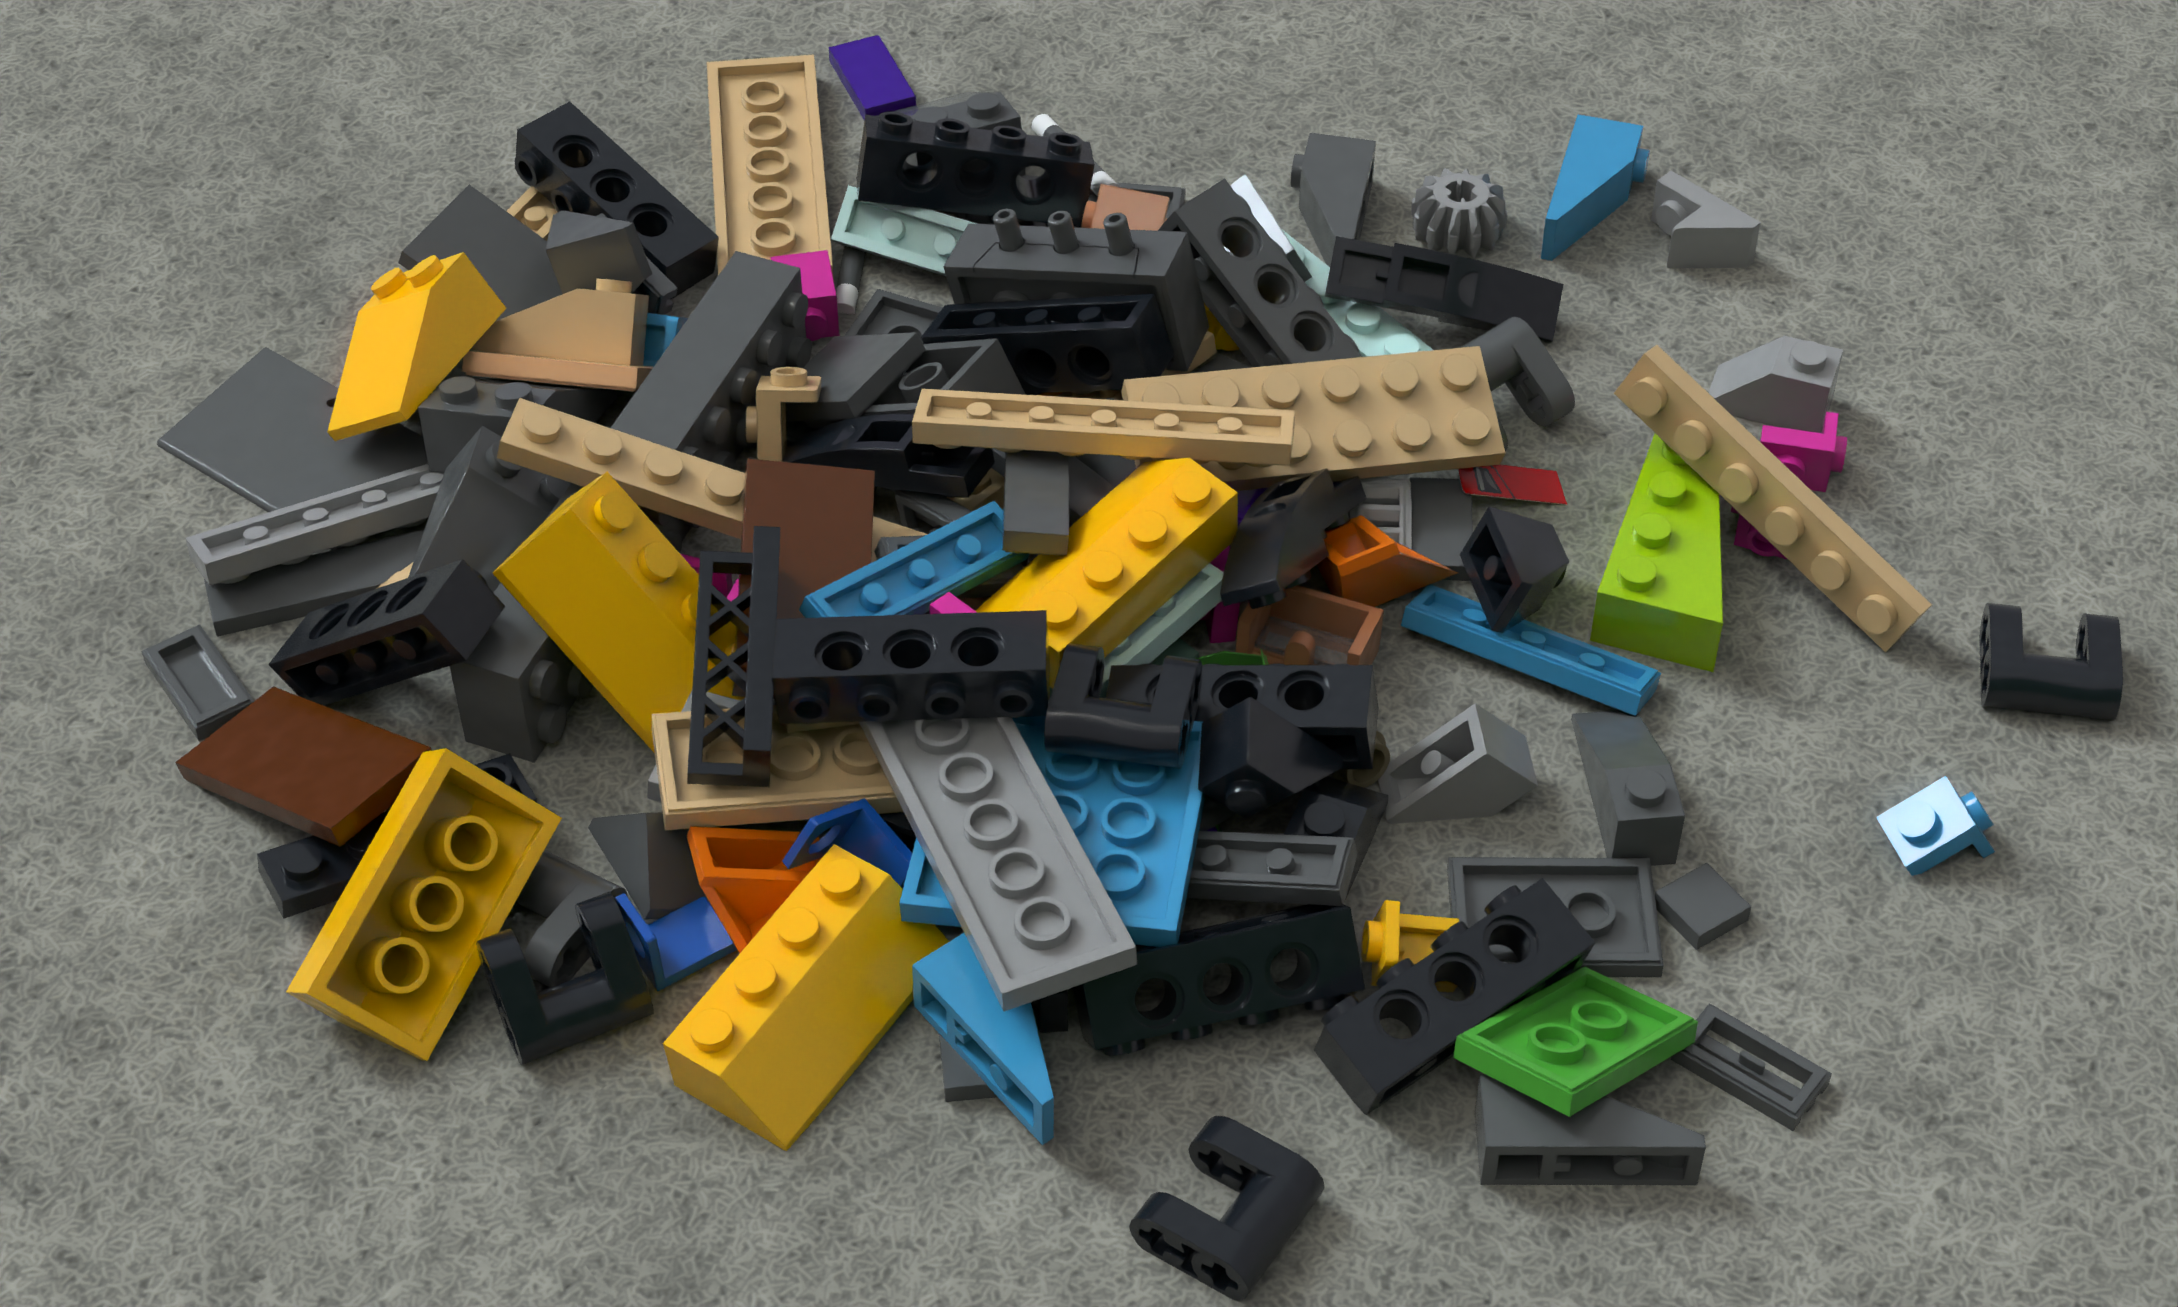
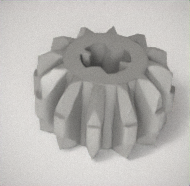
(1459, 212)

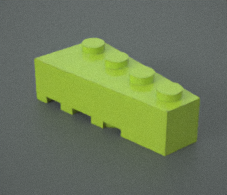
(1665, 567)

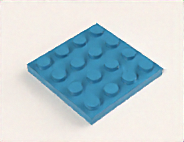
(1131, 822)

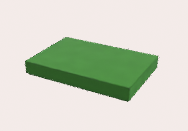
(1576, 1040)

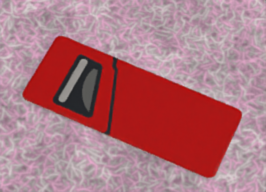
(1513, 483)

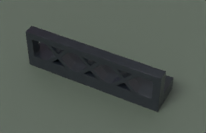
(757, 652)

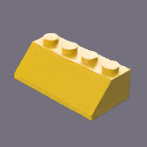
(1126, 556)
(615, 602)
(420, 901)
(803, 1001)

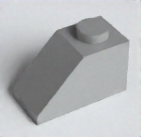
(1780, 383)
(1459, 771)

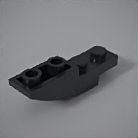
(1442, 286)
(887, 447)
(1285, 536)
(316, 871)

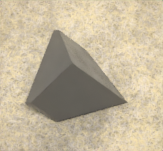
(593, 248)
(650, 861)

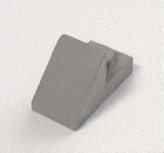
(1702, 226)

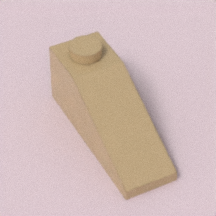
(577, 325)

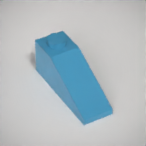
(1593, 179)
(995, 1043)

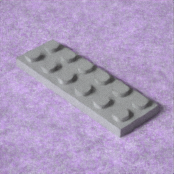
(1003, 855)

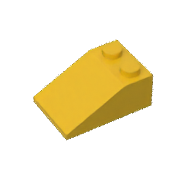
(410, 341)

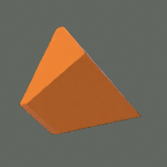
(1372, 566)
(745, 875)

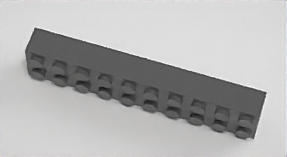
(695, 401)

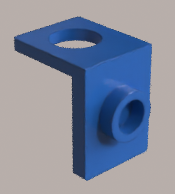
(858, 831)
(677, 942)

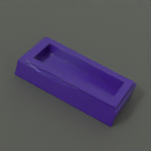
(871, 76)

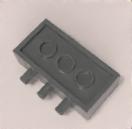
(1069, 262)

